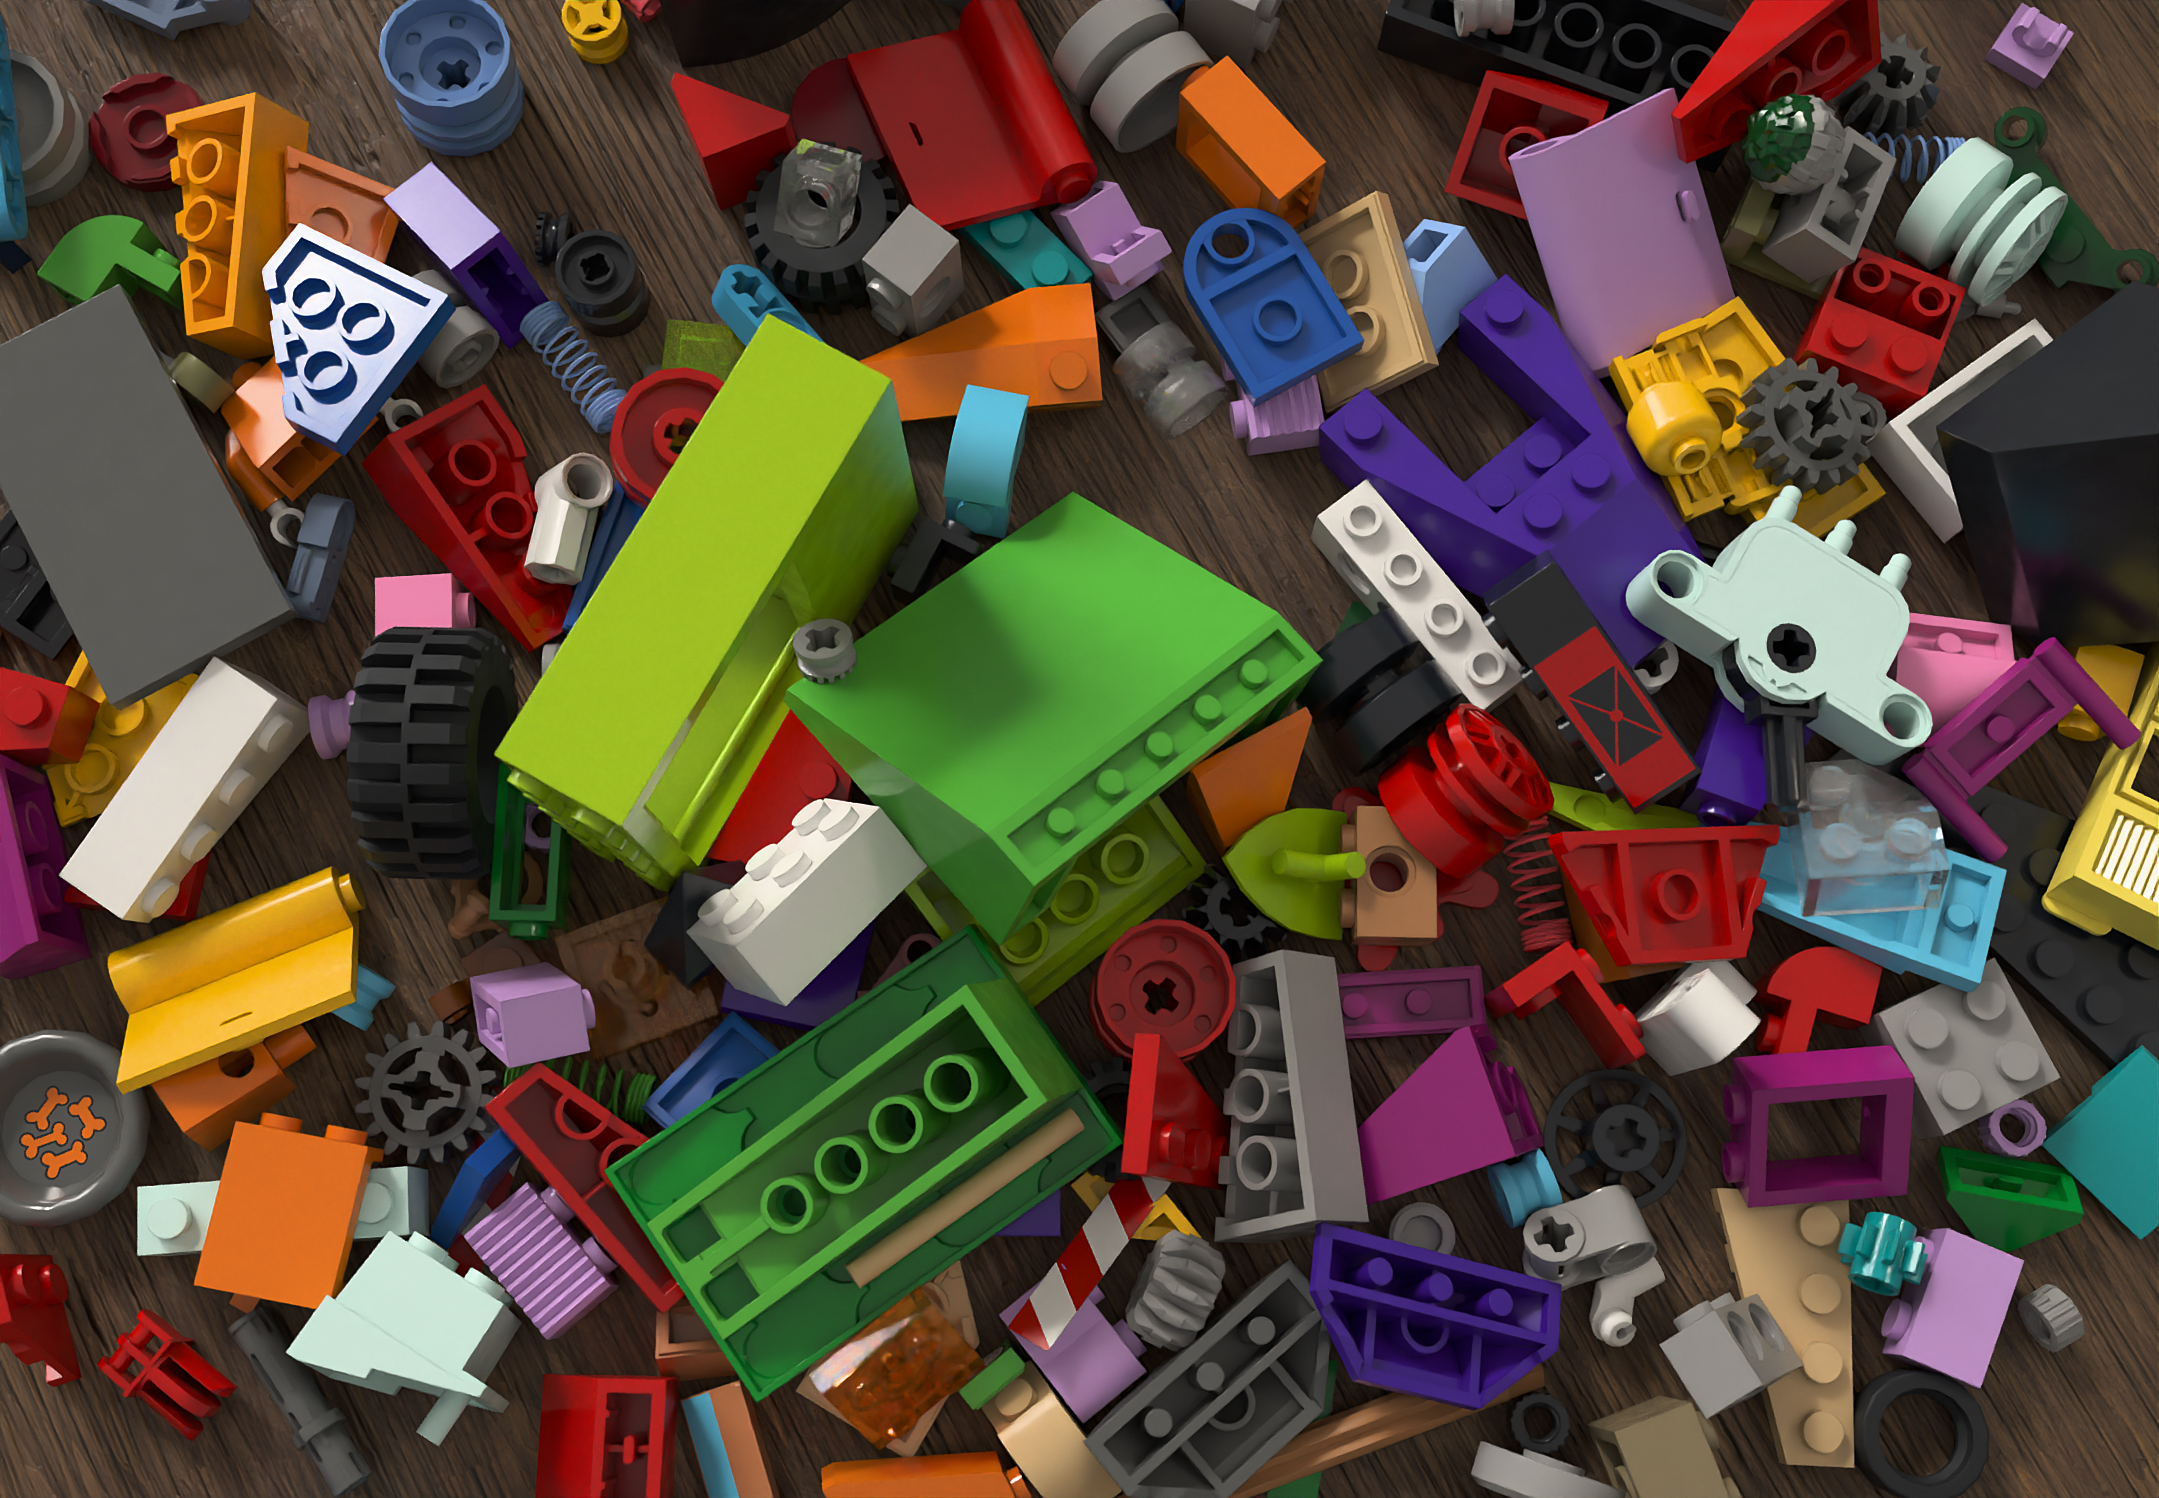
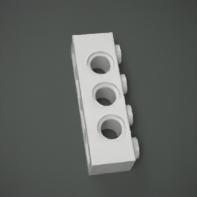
(1394, 570)

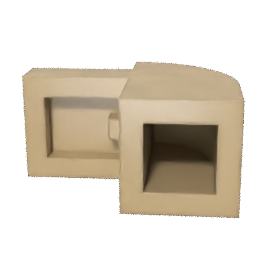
(1047, 1440)

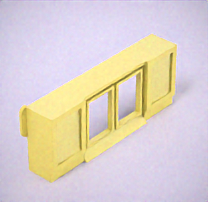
(2113, 851)

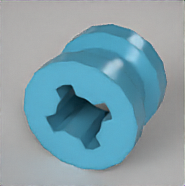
(370, 989)
(1524, 1187)

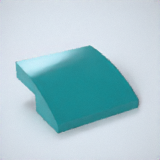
(2114, 1141)

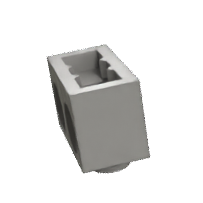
(1729, 1352)

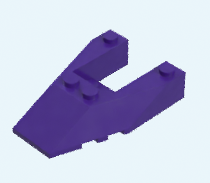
(1558, 487)

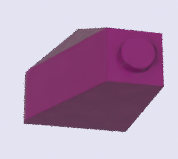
(1447, 1119)

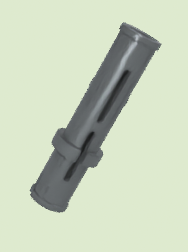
(308, 1413)

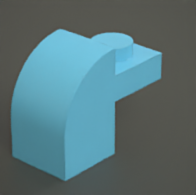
(985, 459)

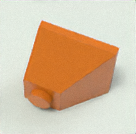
(1248, 780)

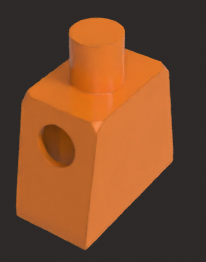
(214, 1096)

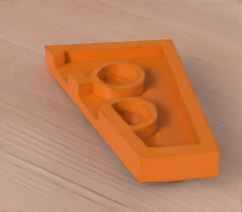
(337, 204)

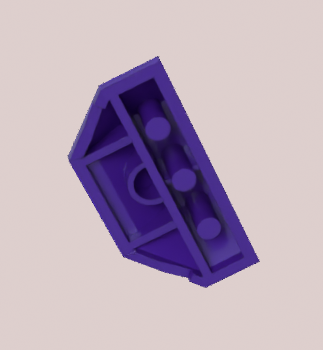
(1430, 1318)

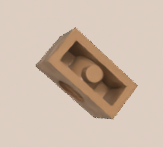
(1380, 916)

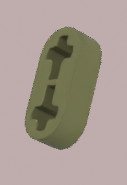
(199, 383)

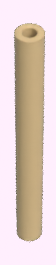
(964, 1197)

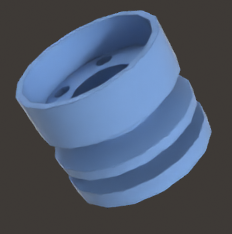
(452, 74)

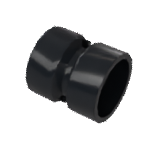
(602, 283)

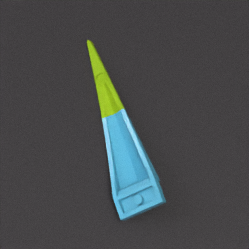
(1934, 943)

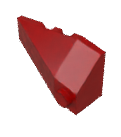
(1768, 55)
(470, 501)

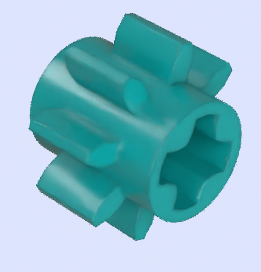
(1882, 1253)

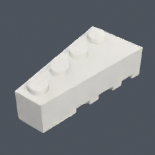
(187, 790)

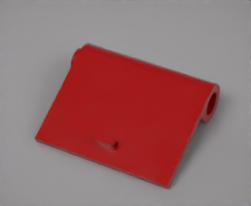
(984, 118)

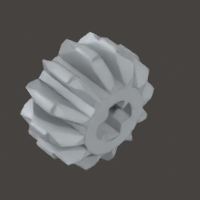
(1175, 1290)

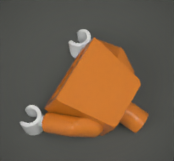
(268, 454)

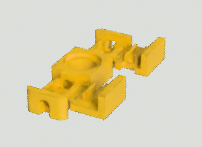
(1725, 473)

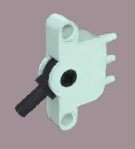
(1793, 640)

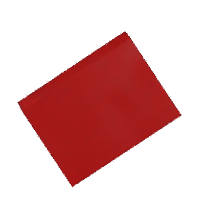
(731, 137)

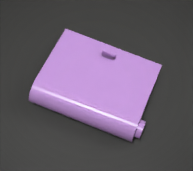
(1622, 231)

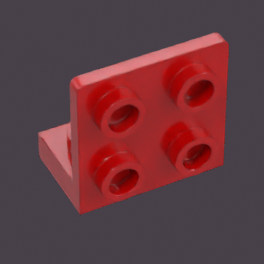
(1575, 982)

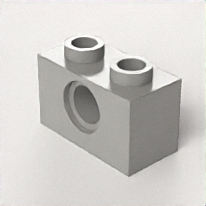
(913, 274)

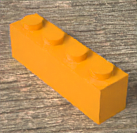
(232, 215)

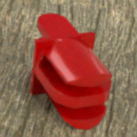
(172, 1379)

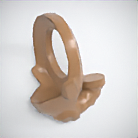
(472, 907)

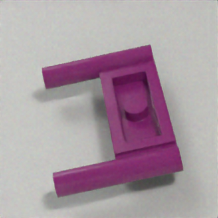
(2000, 728)

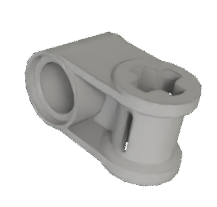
(1588, 1238)

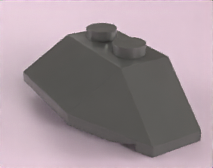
(1223, 1400)

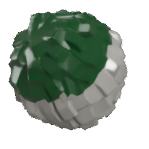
(1793, 144)

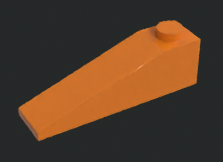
(1024, 344)

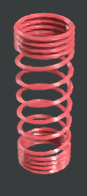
(1550, 932)

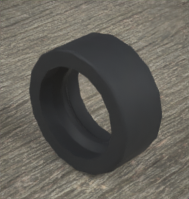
(1970, 1436)

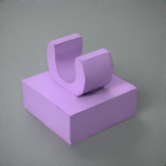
(2029, 46)

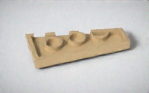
(1796, 1270)

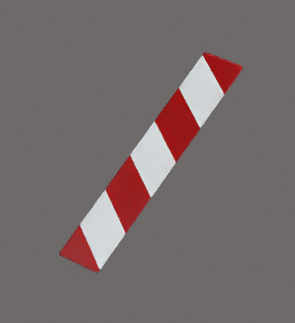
(1086, 1260)

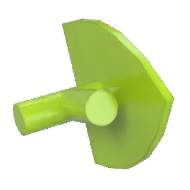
(1295, 869)

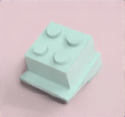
(414, 1328)

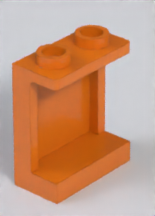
(286, 1211)

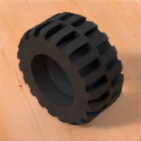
(425, 748)

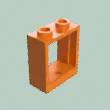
(1246, 145)

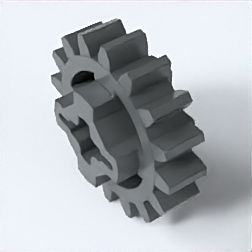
(1802, 419)
(421, 1117)

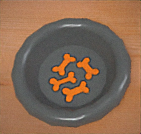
(65, 1128)

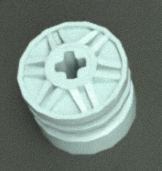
(1971, 215)

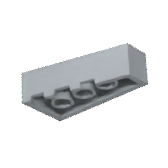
(1290, 1104)

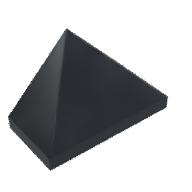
(668, 937)

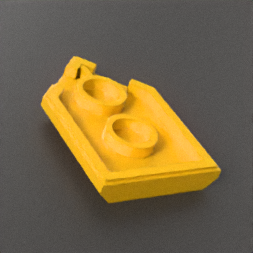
(113, 746)

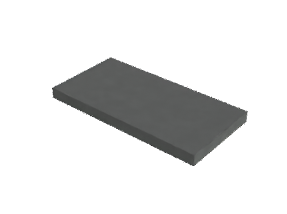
(127, 502)

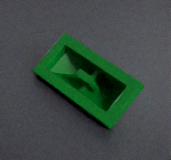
(2008, 1198)

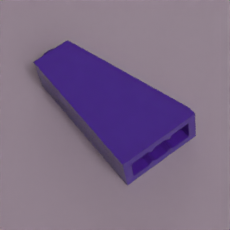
(1732, 768)

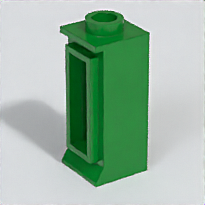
(505, 908)

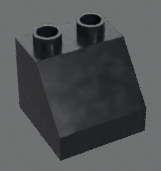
(2065, 481)

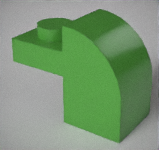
(112, 253)

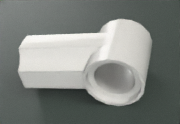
(564, 521)

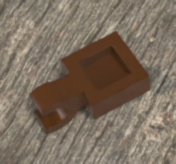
(495, 955)

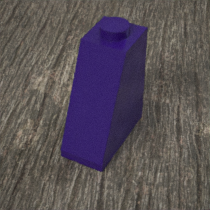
(467, 250)

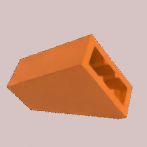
(925, 1477)

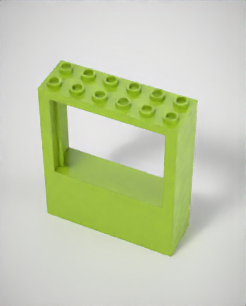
(689, 638)

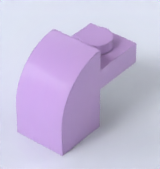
(1111, 239)

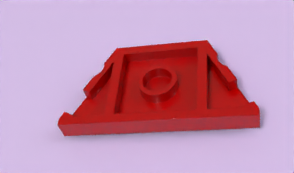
(1668, 889)

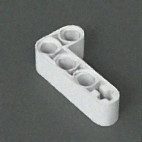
(1697, 1017)

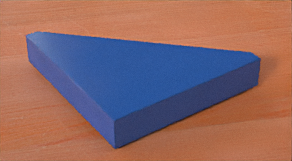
(473, 1187)

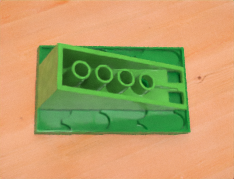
(848, 1141)

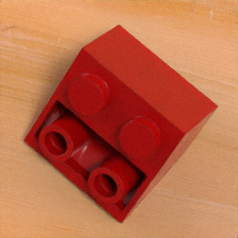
(1881, 328)
(607, 1436)

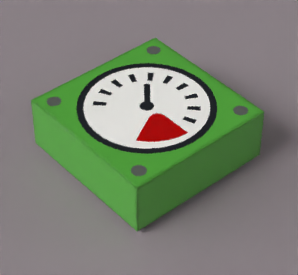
(1000, 1369)

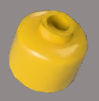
(1674, 428)

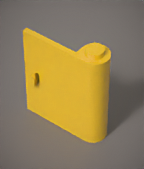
(237, 975)

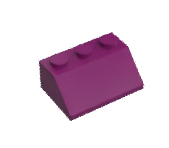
(35, 922)

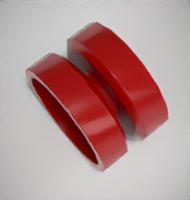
(648, 419)

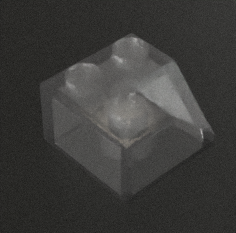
(1865, 843)

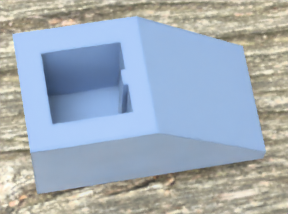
(1446, 274)

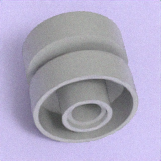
(1129, 68)

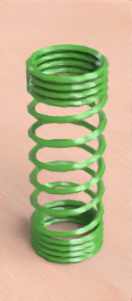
(639, 1090)

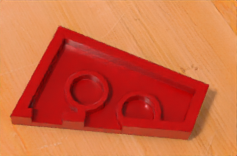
(786, 780)
(1171, 1121)

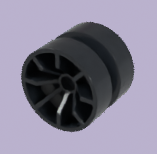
(1385, 706)

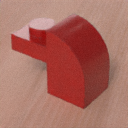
(1812, 986)

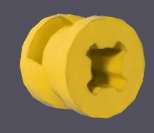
(598, 46)

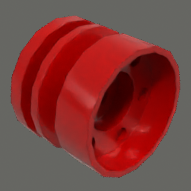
(1465, 791)
(1169, 957)

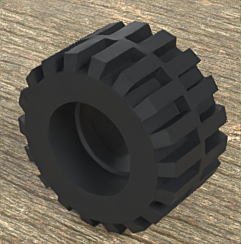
(819, 275)

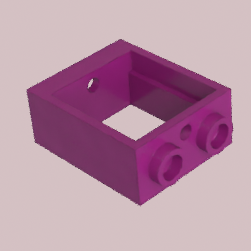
(1885, 1125)

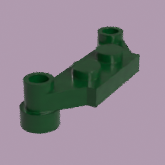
(2076, 246)

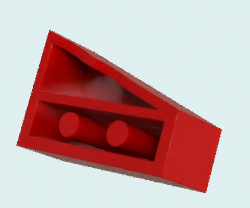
(43, 720)

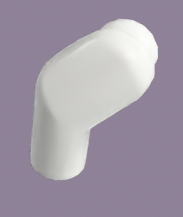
(1614, 1302)

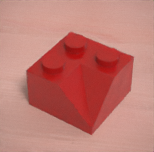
(1505, 119)

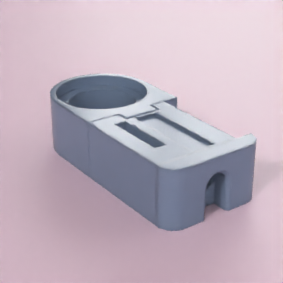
(320, 555)

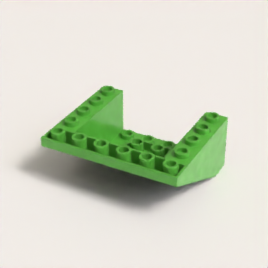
(1049, 701)

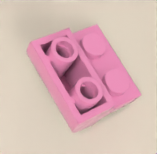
(1950, 662)

